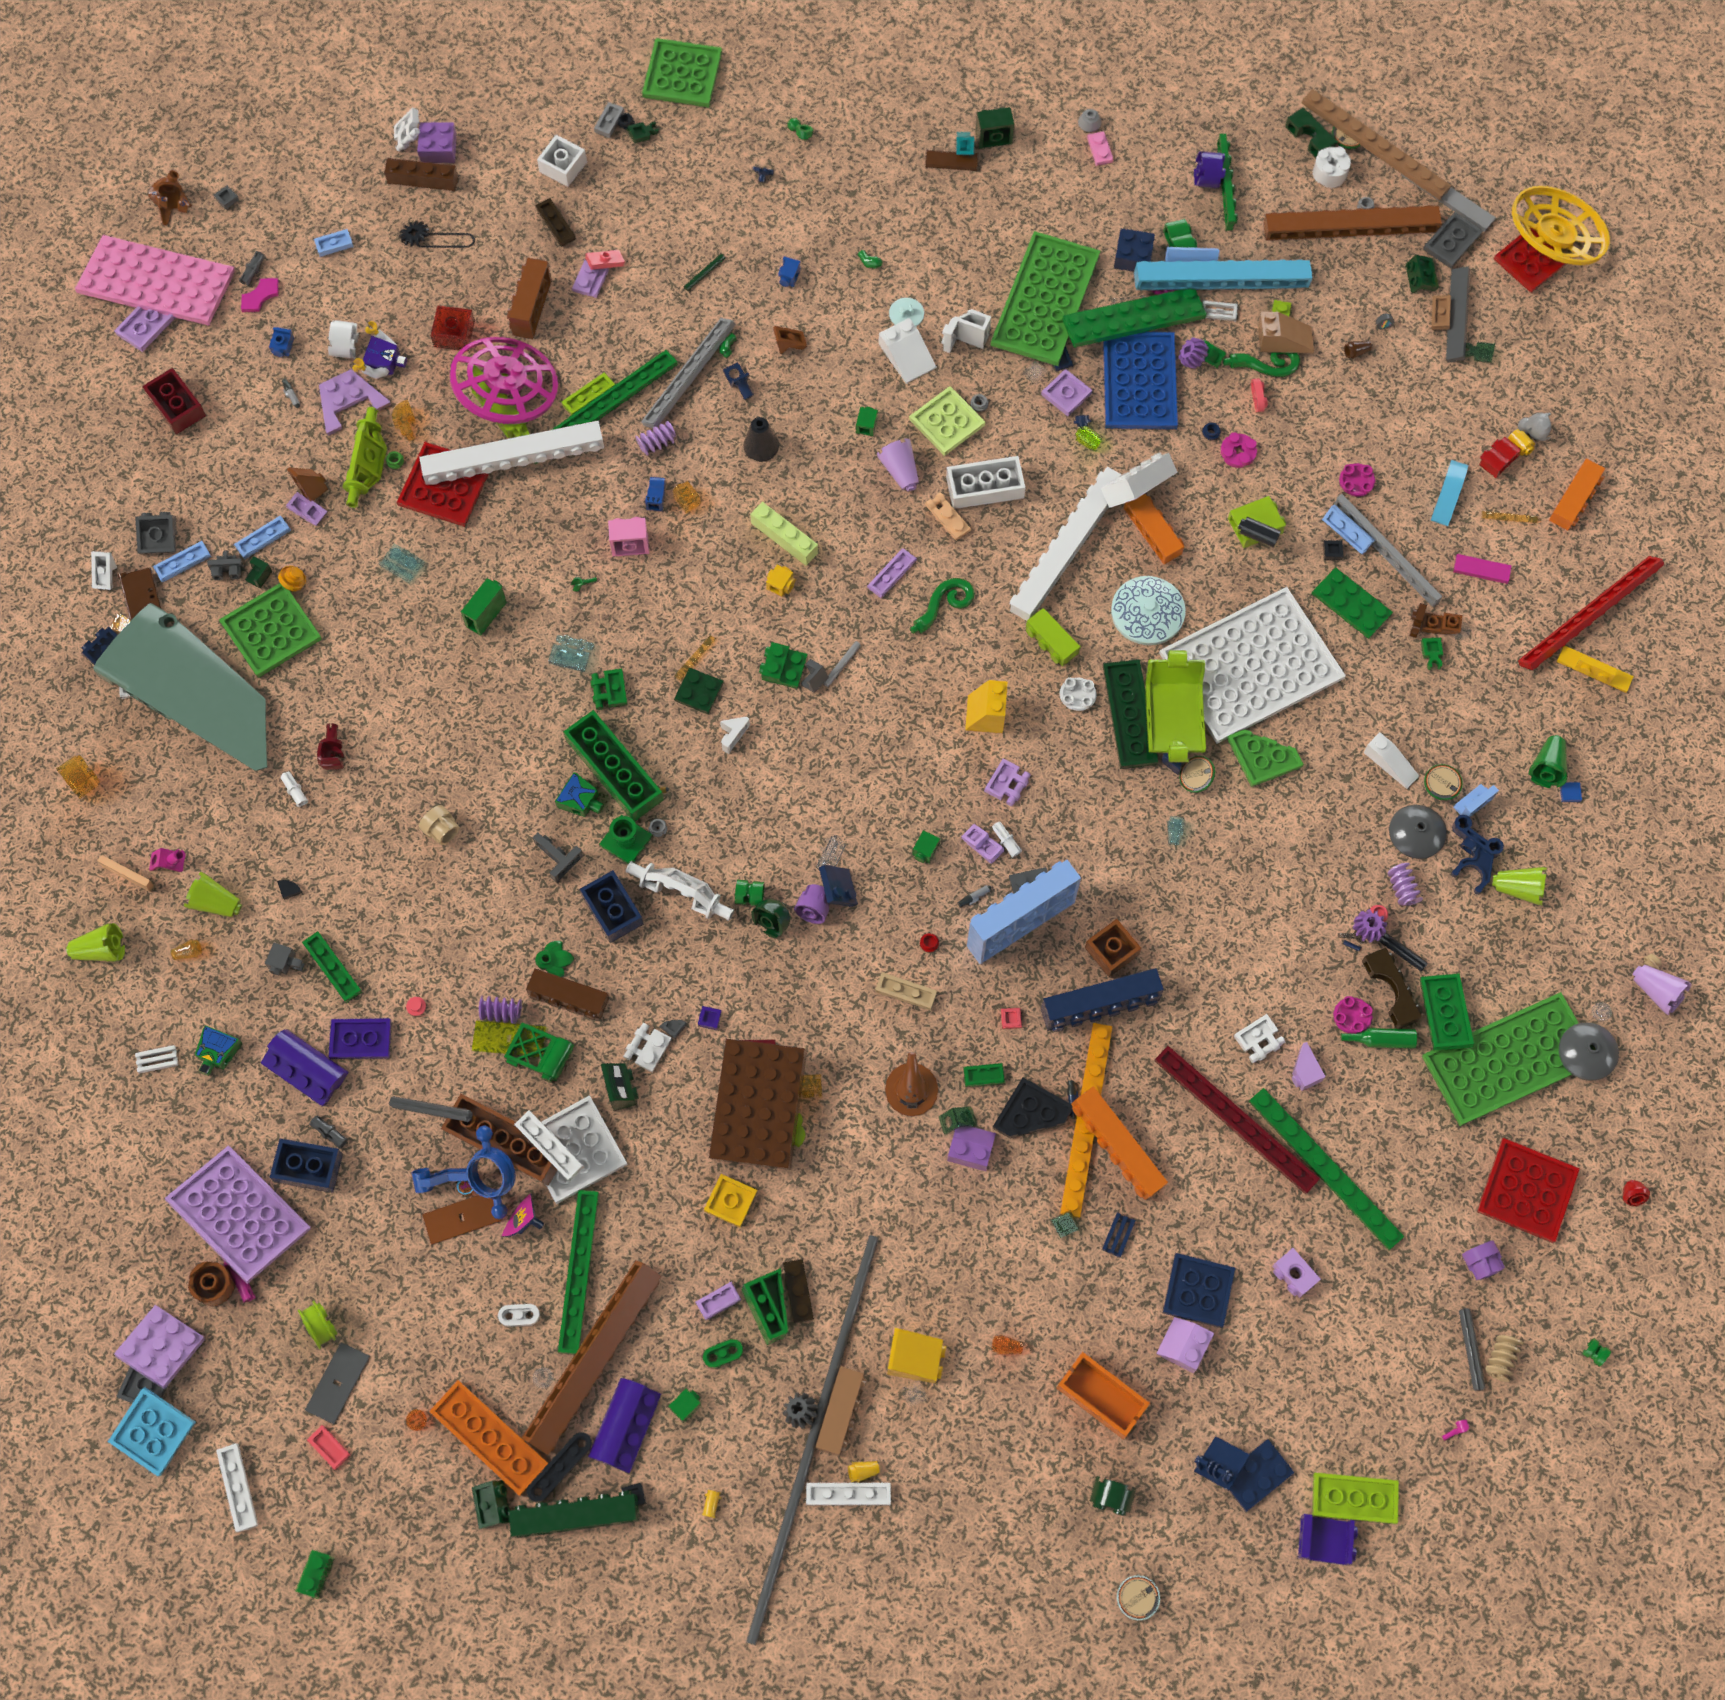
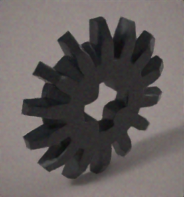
(419, 236)

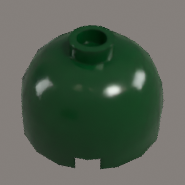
(772, 916)

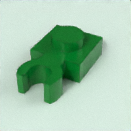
(1433, 650)

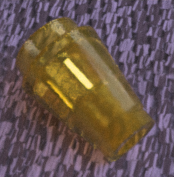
(189, 949)

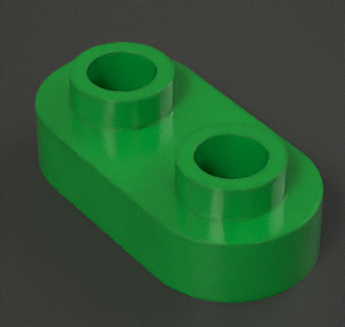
(722, 1352)

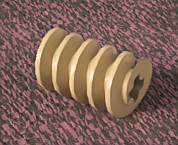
(1502, 1356)

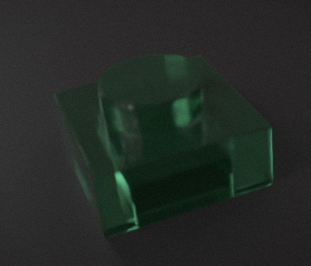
(1065, 1224)

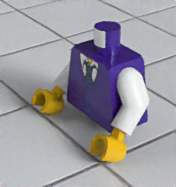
(380, 356)

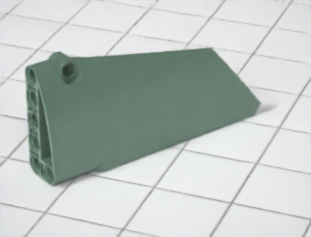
(187, 684)

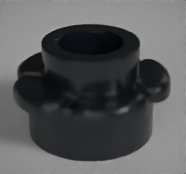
(623, 118)

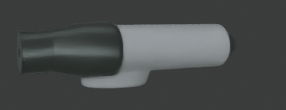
(289, 392)
(974, 897)

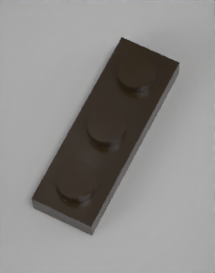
(555, 222)
(798, 1291)

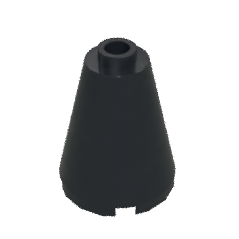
(760, 441)

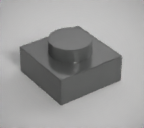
(226, 197)

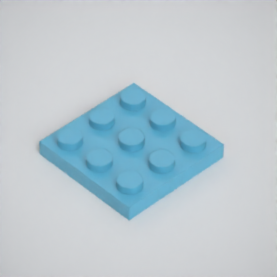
(151, 1431)

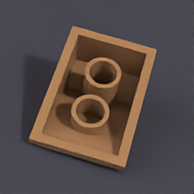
(1283, 334)

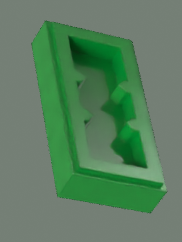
(984, 1075)

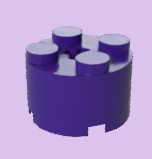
(1209, 169)

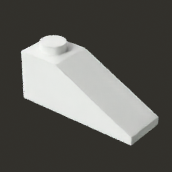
(1391, 760)

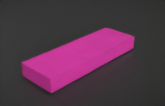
(1482, 568)

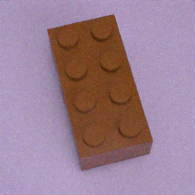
(529, 298)

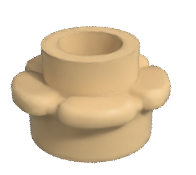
(1652, 961)

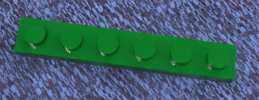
(1227, 187)

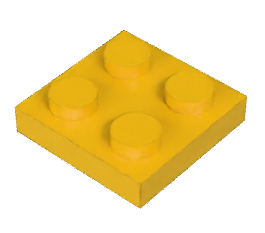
(730, 1200)

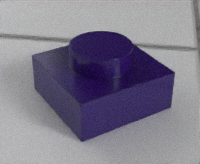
(709, 1018)

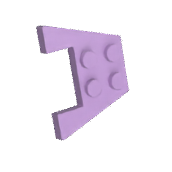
(343, 393)

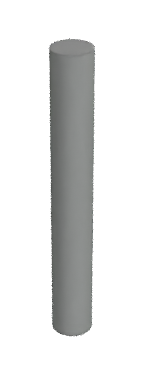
(842, 663)

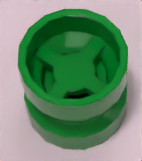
(1596, 1352)

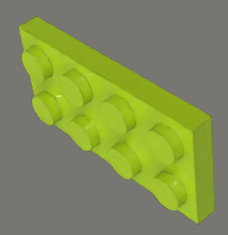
(1355, 1498)

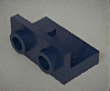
(95, 649)

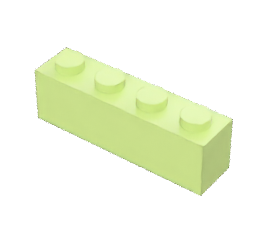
(784, 533)

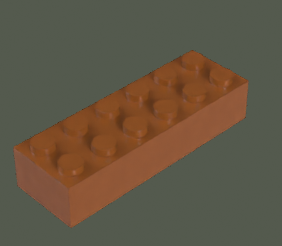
(504, 1137)

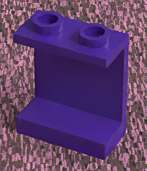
(1327, 1540)

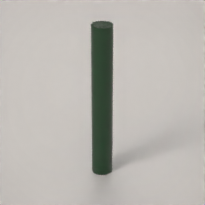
(688, 286)

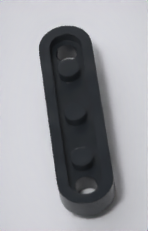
(559, 1467)

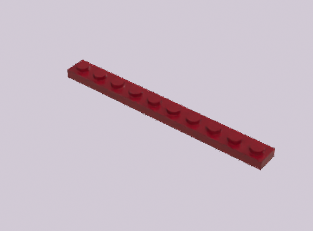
(1237, 1120)

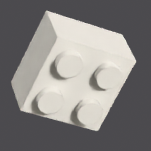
(562, 160)

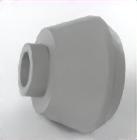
(1089, 120)

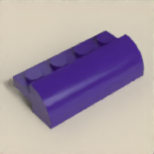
(303, 1067)
(624, 1425)

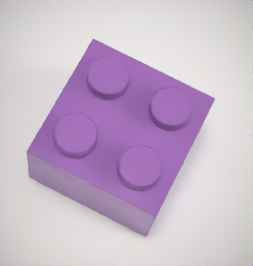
(437, 142)

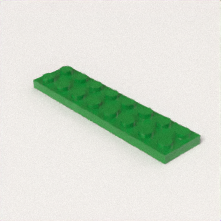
(1133, 317)

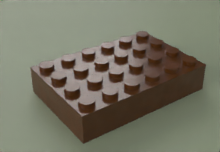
(758, 1104)

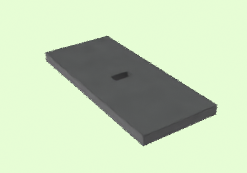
(329, 1398)

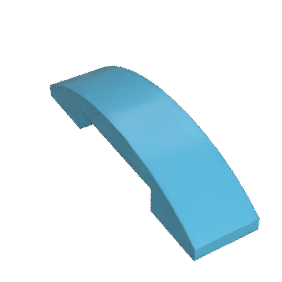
(1449, 493)

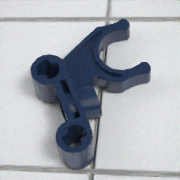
(1478, 848)

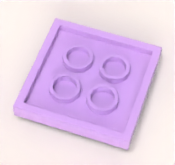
(159, 1346)

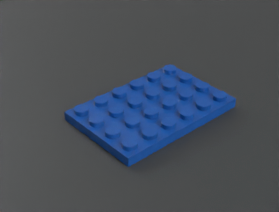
(1140, 381)

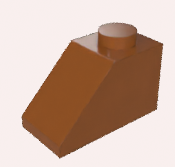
(308, 482)

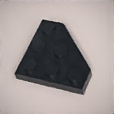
(1031, 1111)

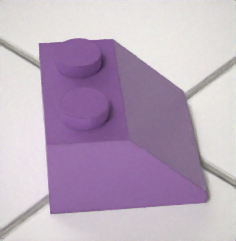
(971, 1147)

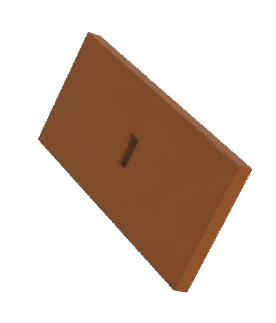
(446, 1223)

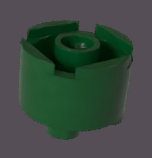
(1112, 1495)

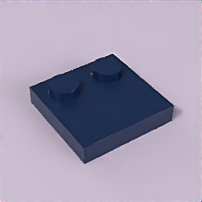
(838, 886)

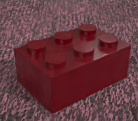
(174, 401)

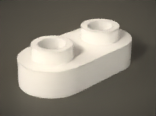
(519, 1315)

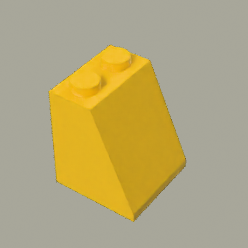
(987, 707)
(916, 1356)

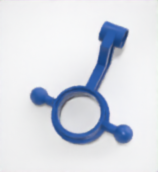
(424, 1181)

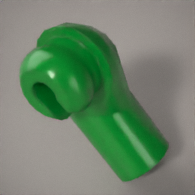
(869, 261)
(724, 347)

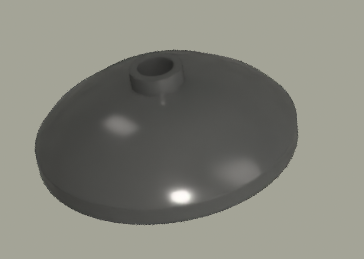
(1414, 841)
(1580, 1059)

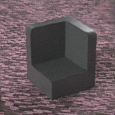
(816, 677)

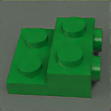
(783, 665)

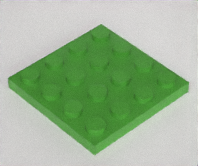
(682, 72)
(270, 629)

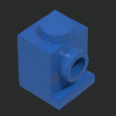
(789, 272)
(281, 342)

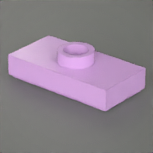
(718, 1301)

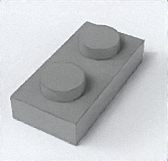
(608, 120)

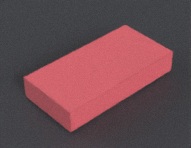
(328, 1447)

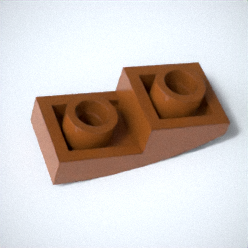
(1442, 624)

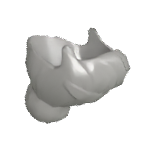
(1537, 426)

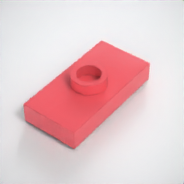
(604, 259)

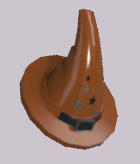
(911, 1088)

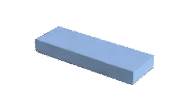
(1191, 254)
(1348, 529)
(262, 537)
(182, 561)

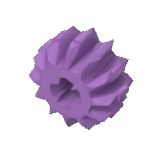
(1193, 353)
(1362, 926)

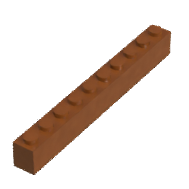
(1352, 222)
(592, 1357)

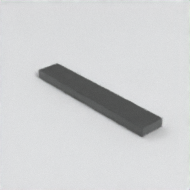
(1458, 315)

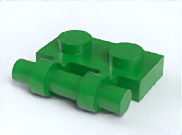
(614, 687)

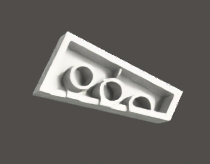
(1139, 480)

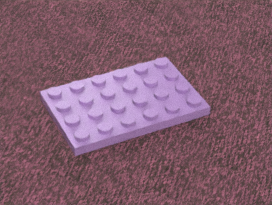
(237, 1214)

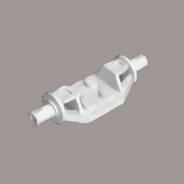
(687, 884)

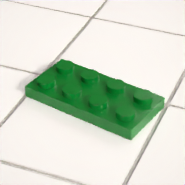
(1352, 603)
(1446, 1012)

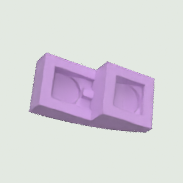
(307, 510)
(982, 844)

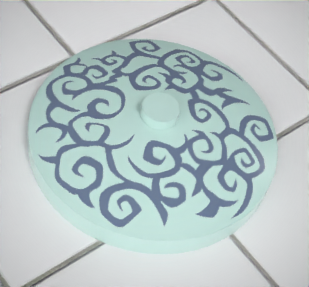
(1148, 610)

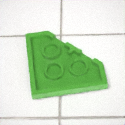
(1263, 757)

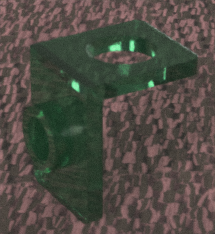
(960, 1118)

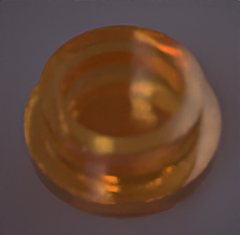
(416, 1420)

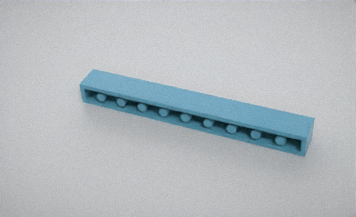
(1222, 275)

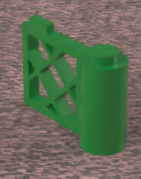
(553, 1059)

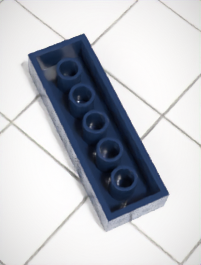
(1102, 1000)

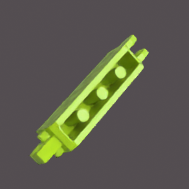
(509, 430)

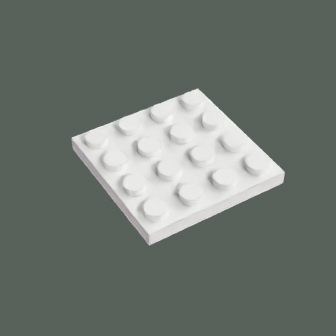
(589, 1141)

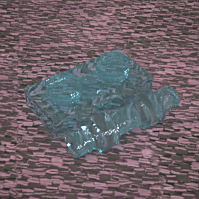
(570, 657)

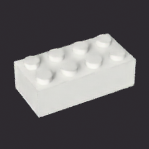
(985, 482)

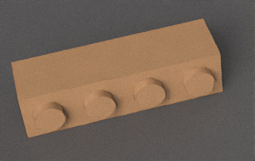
(840, 1410)

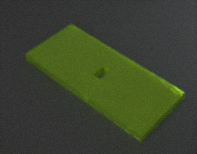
(492, 1038)

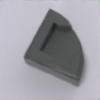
(673, 1027)

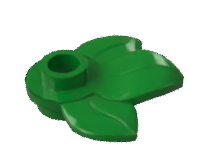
(557, 958)

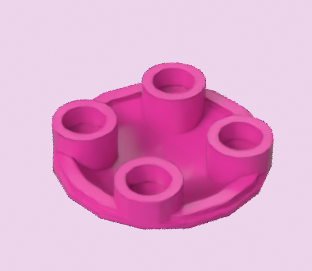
(1357, 479)
(1352, 1015)

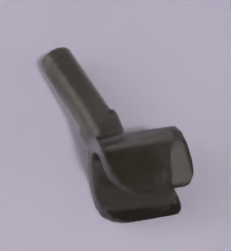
(1352, 936)

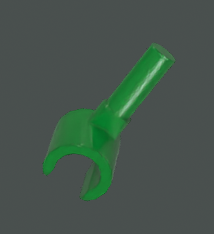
(578, 582)

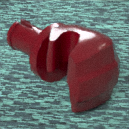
(329, 748)

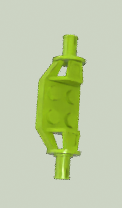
(366, 458)

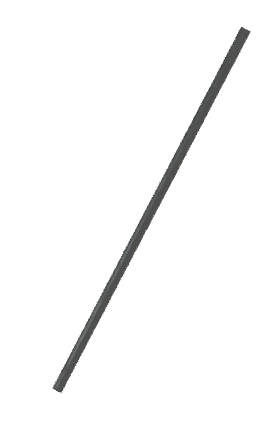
(811, 1442)

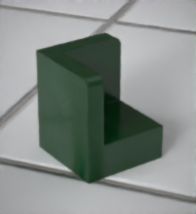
(259, 573)

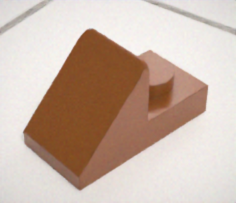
(789, 338)

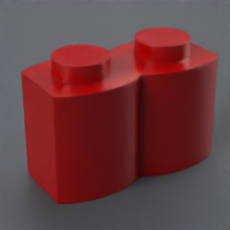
(1499, 457)

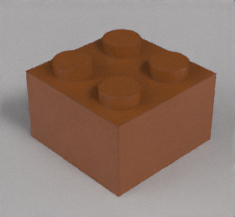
(1112, 948)

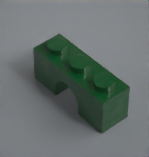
(1304, 123)

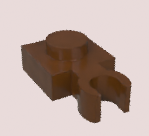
(1417, 617)

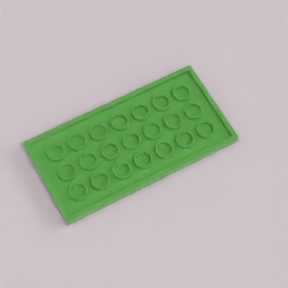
(1045, 289)
(1506, 1061)

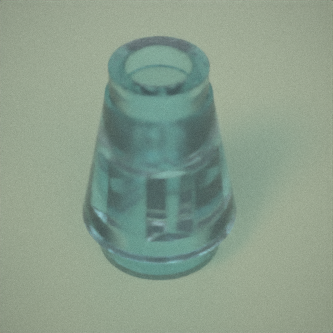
(1175, 829)

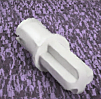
(294, 789)
(1006, 839)

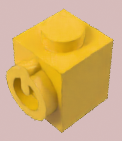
(780, 580)

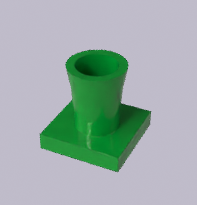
(625, 839)

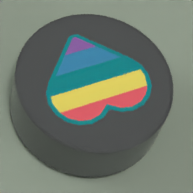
(1384, 321)

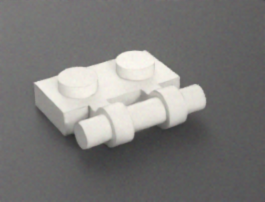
(406, 129)
(1255, 1034)
(653, 1050)

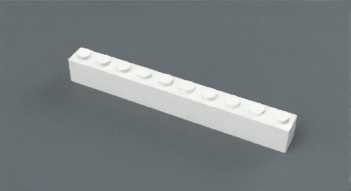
(511, 452)
(1063, 549)

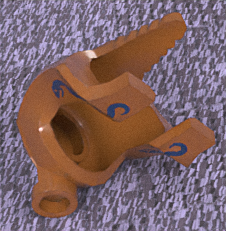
(168, 195)

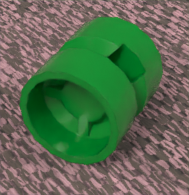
(748, 892)

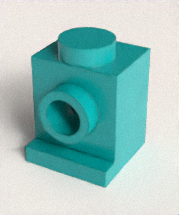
(964, 143)

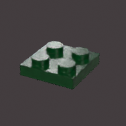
(698, 690)

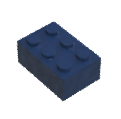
(611, 906)
(306, 1165)

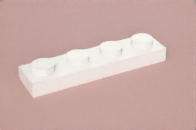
(549, 1145)
(237, 1488)
(848, 1493)

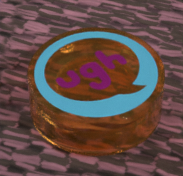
(464, 1188)

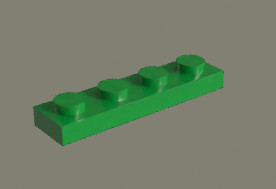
(332, 967)

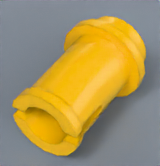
(711, 1503)

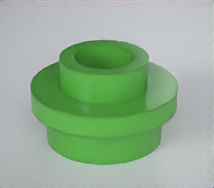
(394, 455)

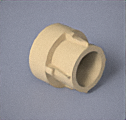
(439, 825)

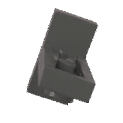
(563, 861)

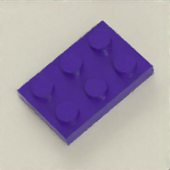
(360, 1038)

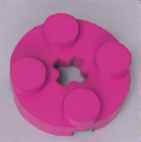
(1242, 441)

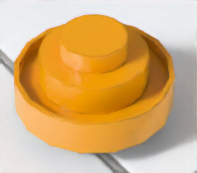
(292, 578)

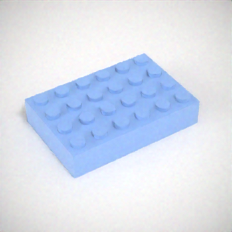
(1023, 911)

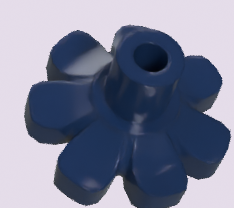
(763, 172)

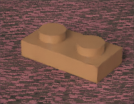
(1441, 312)

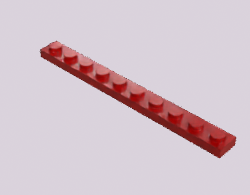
(1591, 612)

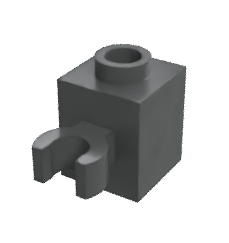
(281, 959)

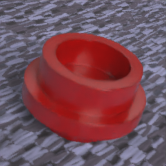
(929, 942)

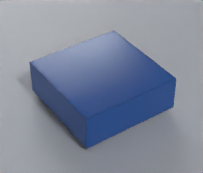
(1571, 792)

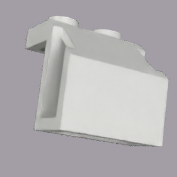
(969, 328)

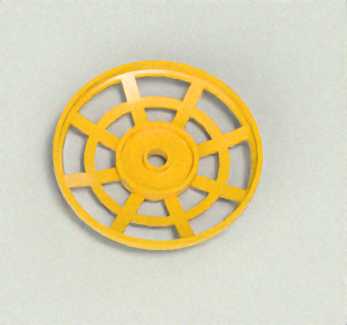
(1558, 230)

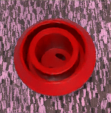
(1635, 1193)

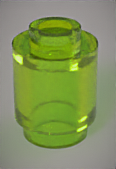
(1088, 438)

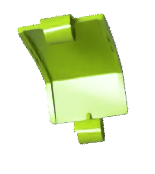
(1175, 706)

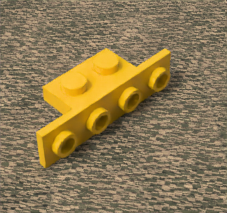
(1595, 669)

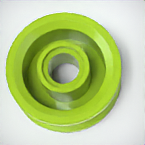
(316, 1325)

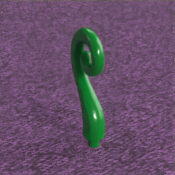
(1244, 360)
(926, 620)

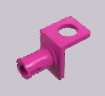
(167, 859)

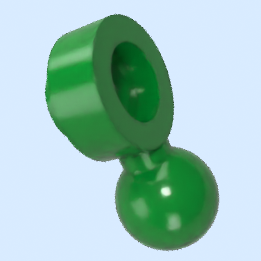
(803, 131)

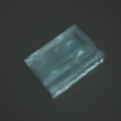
(401, 563)

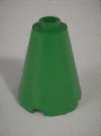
(1550, 763)

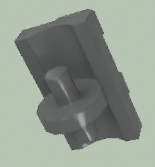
(226, 563)

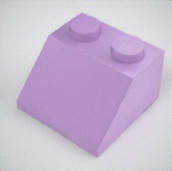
(1185, 1344)

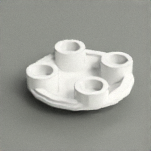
(1078, 693)

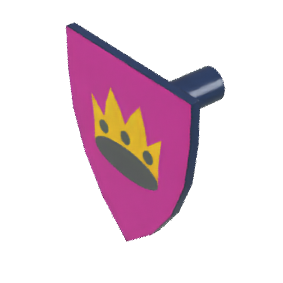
(522, 1218)

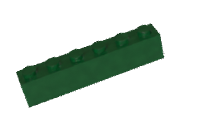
(574, 1515)

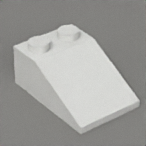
(906, 350)

